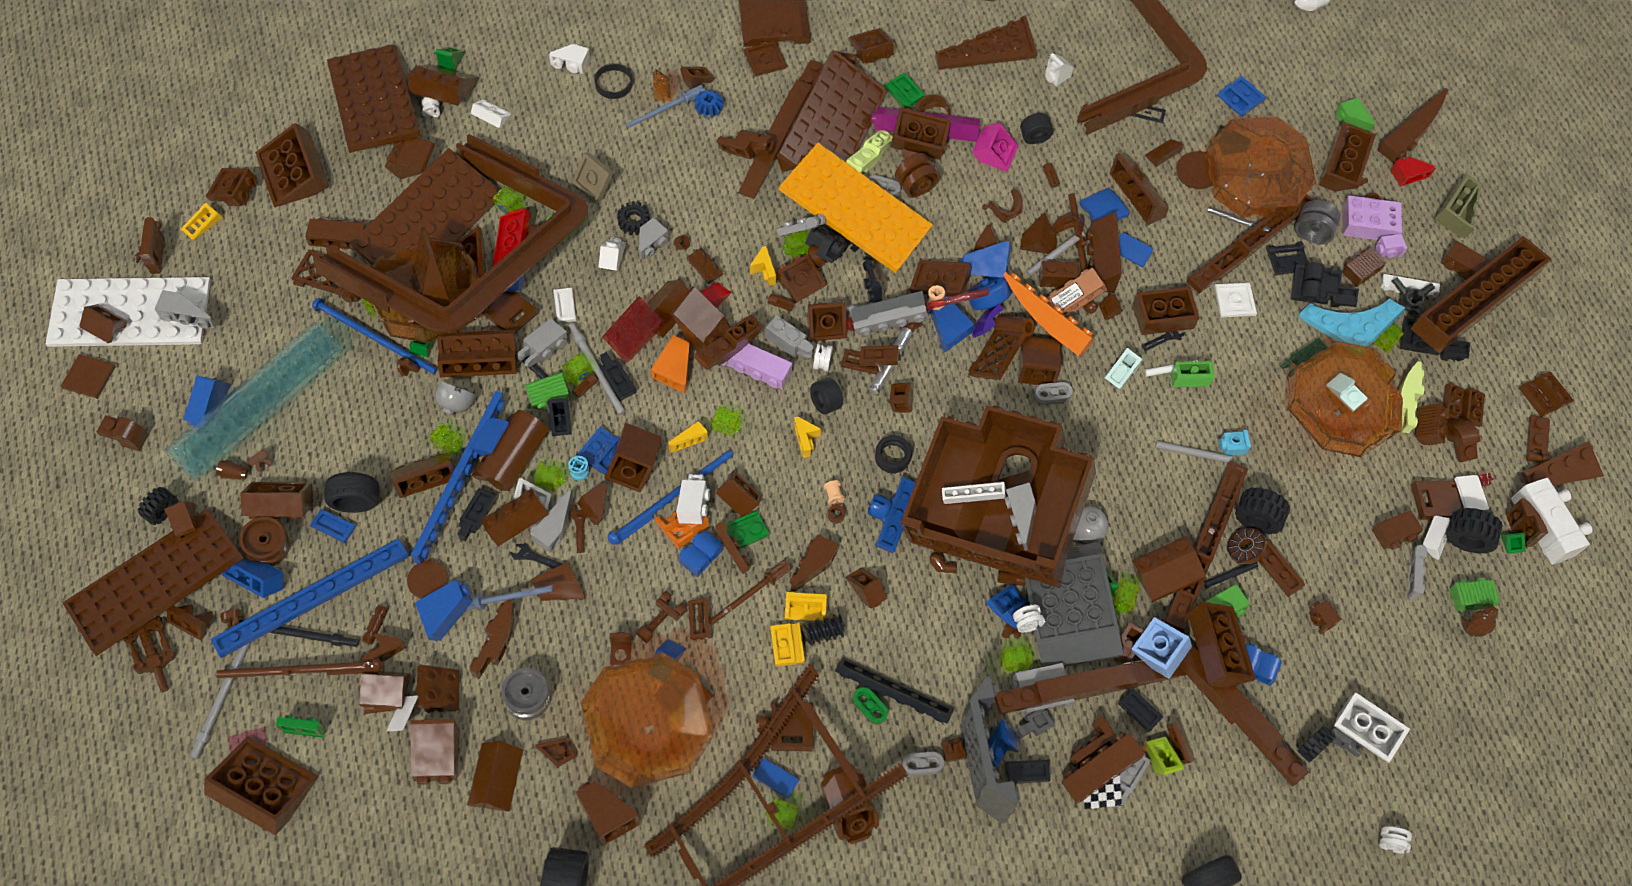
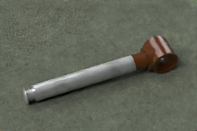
(901, 341)

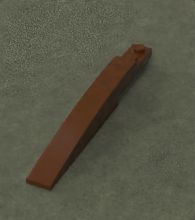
(784, 120)
(1245, 246)
(1208, 542)
(1079, 686)
(1249, 719)

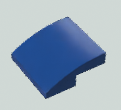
(1241, 96)
(1103, 204)
(594, 445)
(1007, 603)

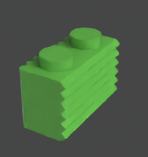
(1192, 374)
(545, 389)
(1474, 594)

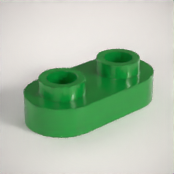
(870, 706)

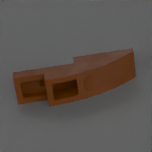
(730, 343)
(499, 632)

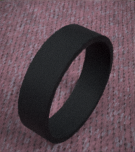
(610, 67)

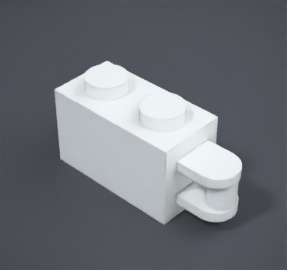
(692, 500)

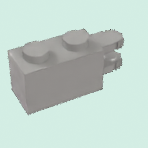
(788, 338)
(543, 343)

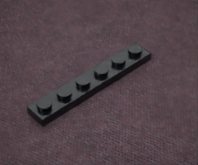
(895, 690)

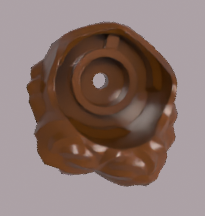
(1482, 622)

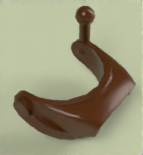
(932, 101)
(1006, 216)
(1070, 221)

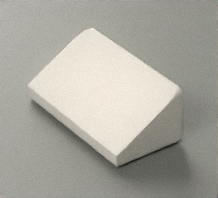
(490, 113)
(1471, 492)
(1436, 536)

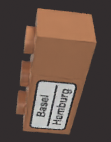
(1078, 292)

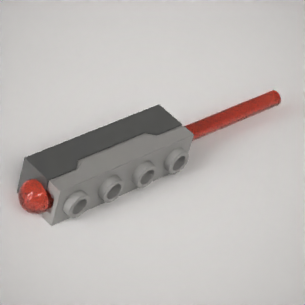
(900, 311)

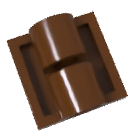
(437, 689)

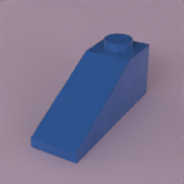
(256, 577)

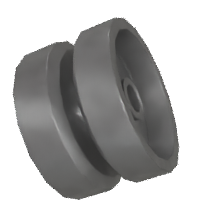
(1318, 222)
(530, 705)

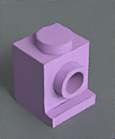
(1391, 246)

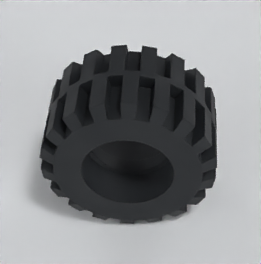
(1262, 510)
(1474, 530)

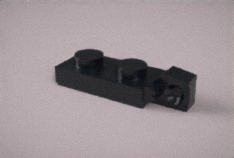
(617, 377)
(475, 512)

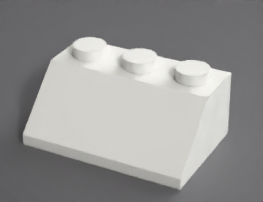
(1371, 727)

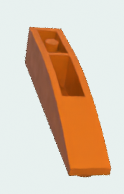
(1051, 318)

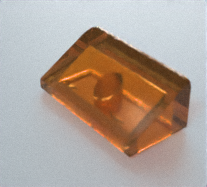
(661, 86)

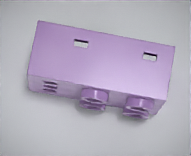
(1371, 218)

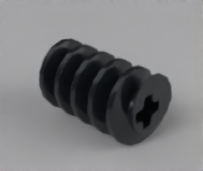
(822, 629)

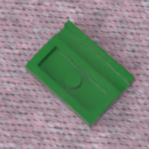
(904, 90)
(747, 529)
(292, 725)

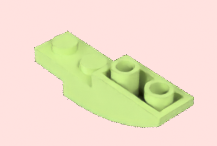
(871, 151)
(1411, 390)

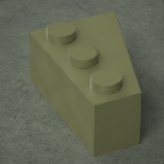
(1460, 207)

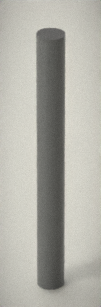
(1223, 214)

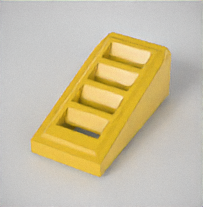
(210, 221)
(689, 437)

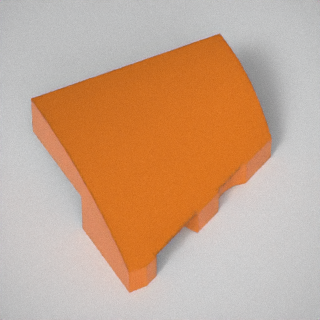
(671, 526)

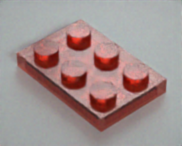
(633, 329)

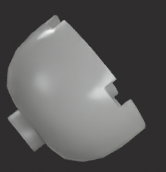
(453, 398)
(1092, 526)

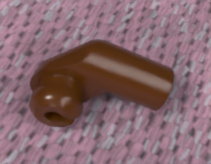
(940, 565)

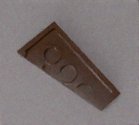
(1569, 466)

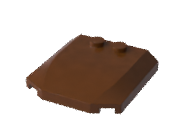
(774, 21)

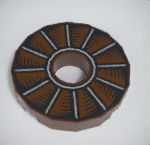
(1240, 539)

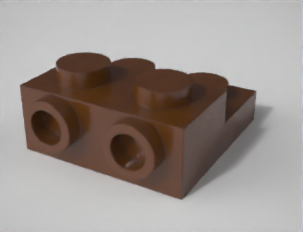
(872, 45)
(232, 186)
(800, 278)

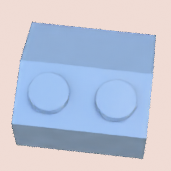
(1162, 647)

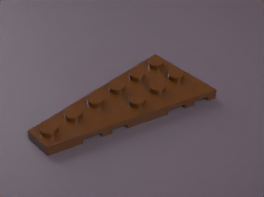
(994, 46)

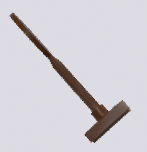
(1193, 170)

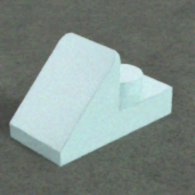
(1124, 368)
(1347, 392)

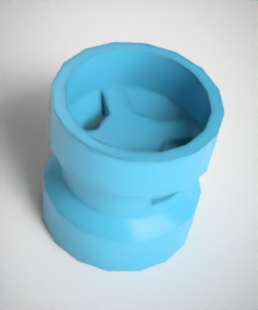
(578, 472)

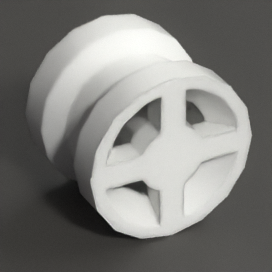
(430, 107)

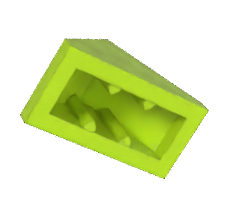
(1163, 757)

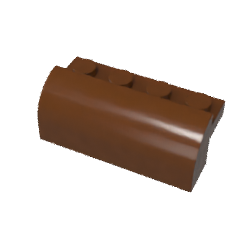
(477, 353)
(512, 451)

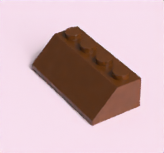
(1347, 158)
(1138, 189)
(1105, 250)
(1220, 645)

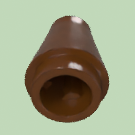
(230, 470)

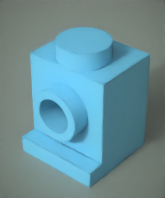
(1239, 447)

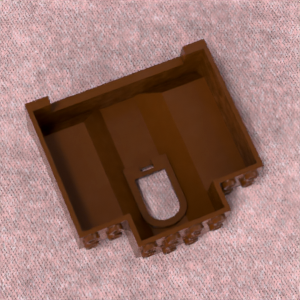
(983, 529)

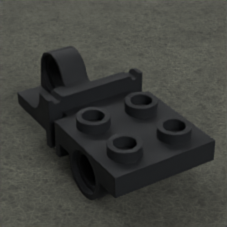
(829, 241)
(1320, 284)
(1412, 342)

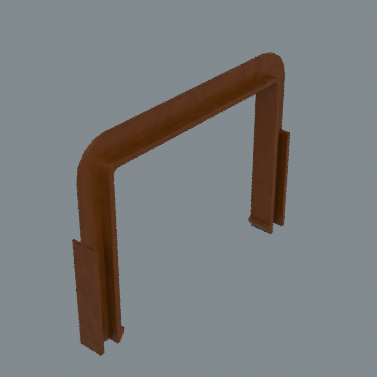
(1150, 91)
(508, 170)

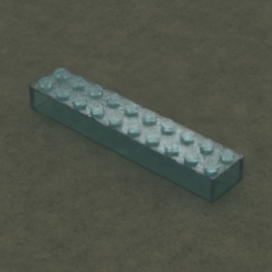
(253, 401)

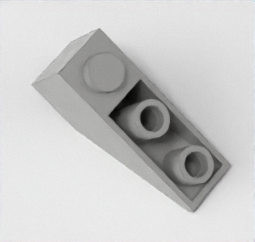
(176, 307)
(1024, 510)
(552, 527)

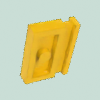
(787, 644)

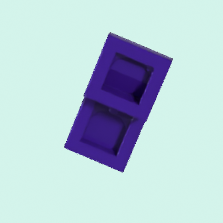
(986, 322)

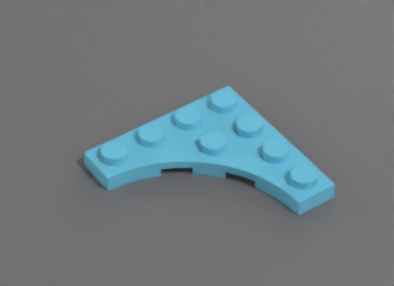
(1353, 328)

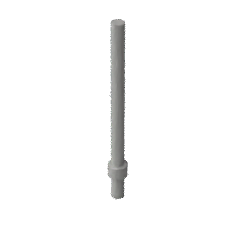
(580, 340)
(203, 736)

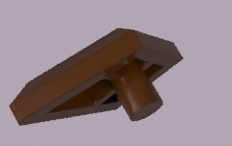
(557, 751)

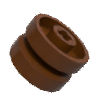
(917, 175)
(264, 541)

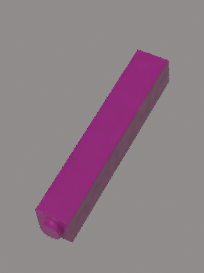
(960, 127)

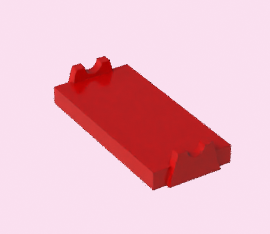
(511, 232)

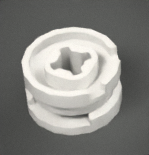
(822, 357)
(1028, 618)
(1395, 839)

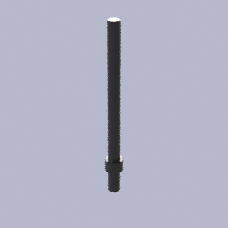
(335, 639)

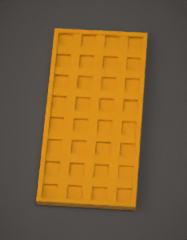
(856, 207)

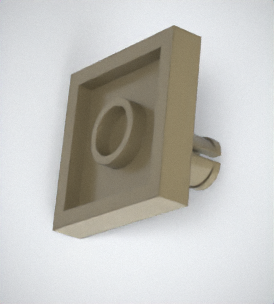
(592, 177)

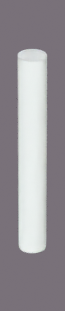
(1159, 370)

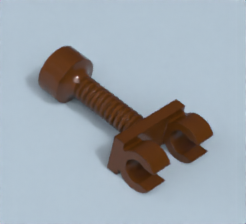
(645, 633)

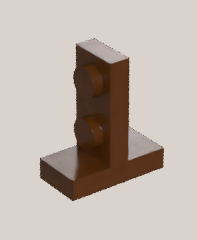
(1106, 737)

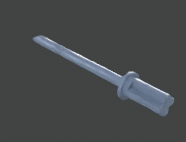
(686, 97)
(480, 601)

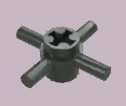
(1416, 294)

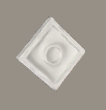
(1235, 300)

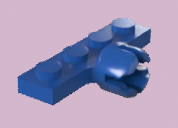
(891, 513)

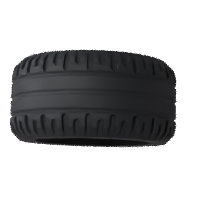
(351, 492)
(1218, 872)

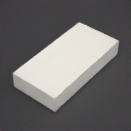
(564, 305)

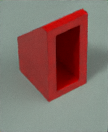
(1411, 170)

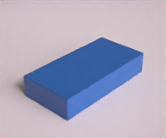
(333, 526)
(775, 778)

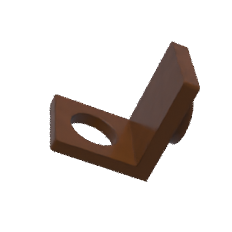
(619, 641)

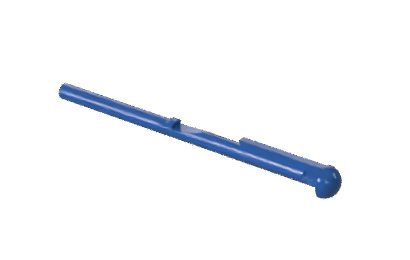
(318, 304)
(627, 530)

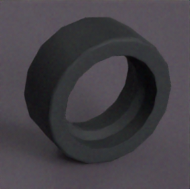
(893, 467)

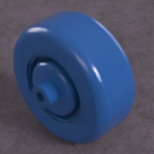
(998, 290)

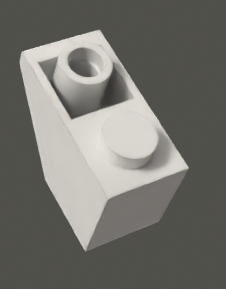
(574, 55)
(1058, 69)
(611, 253)

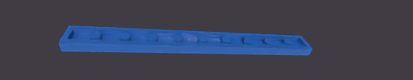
(455, 485)
(309, 598)

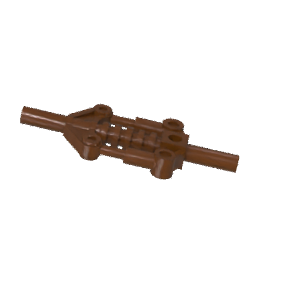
(154, 661)

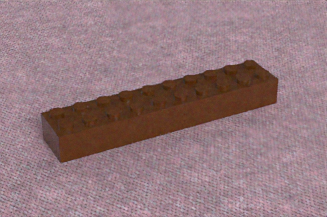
(1480, 294)

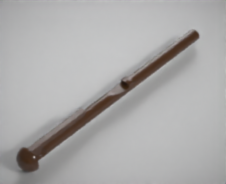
(1091, 307)
(332, 669)

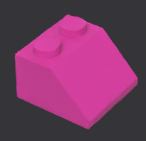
(995, 147)

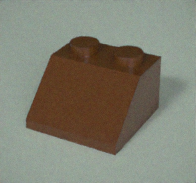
(409, 157)

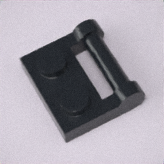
(1286, 264)
(871, 284)

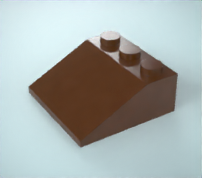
(440, 83)

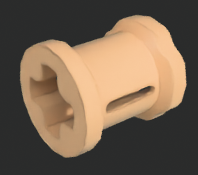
(936, 293)
(834, 492)

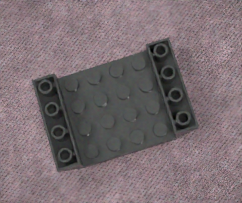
(1078, 614)
(993, 798)

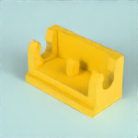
(805, 606)

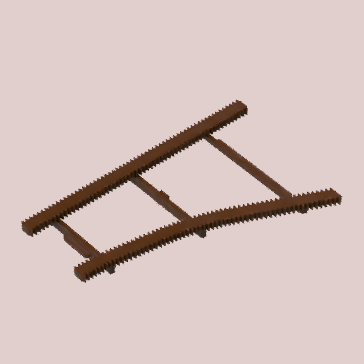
(743, 770)

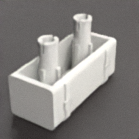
(1564, 535)

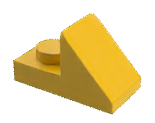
(763, 264)
(805, 433)

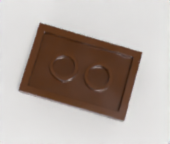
(949, 275)

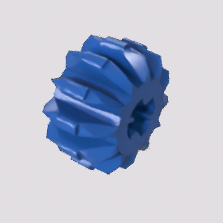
(708, 103)

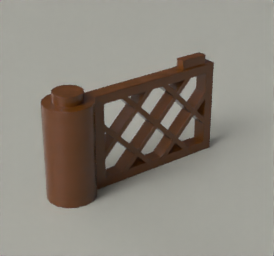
(346, 295)
(1009, 329)

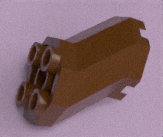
(837, 787)

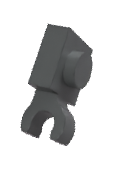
(1036, 722)
(1346, 742)

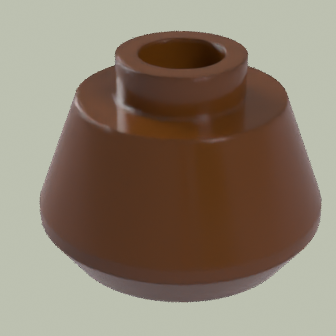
(818, 261)

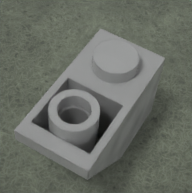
(652, 234)

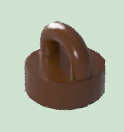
(231, 615)

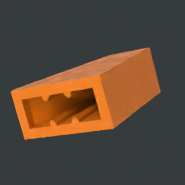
(673, 364)

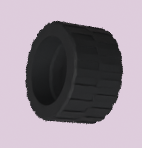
(565, 868)

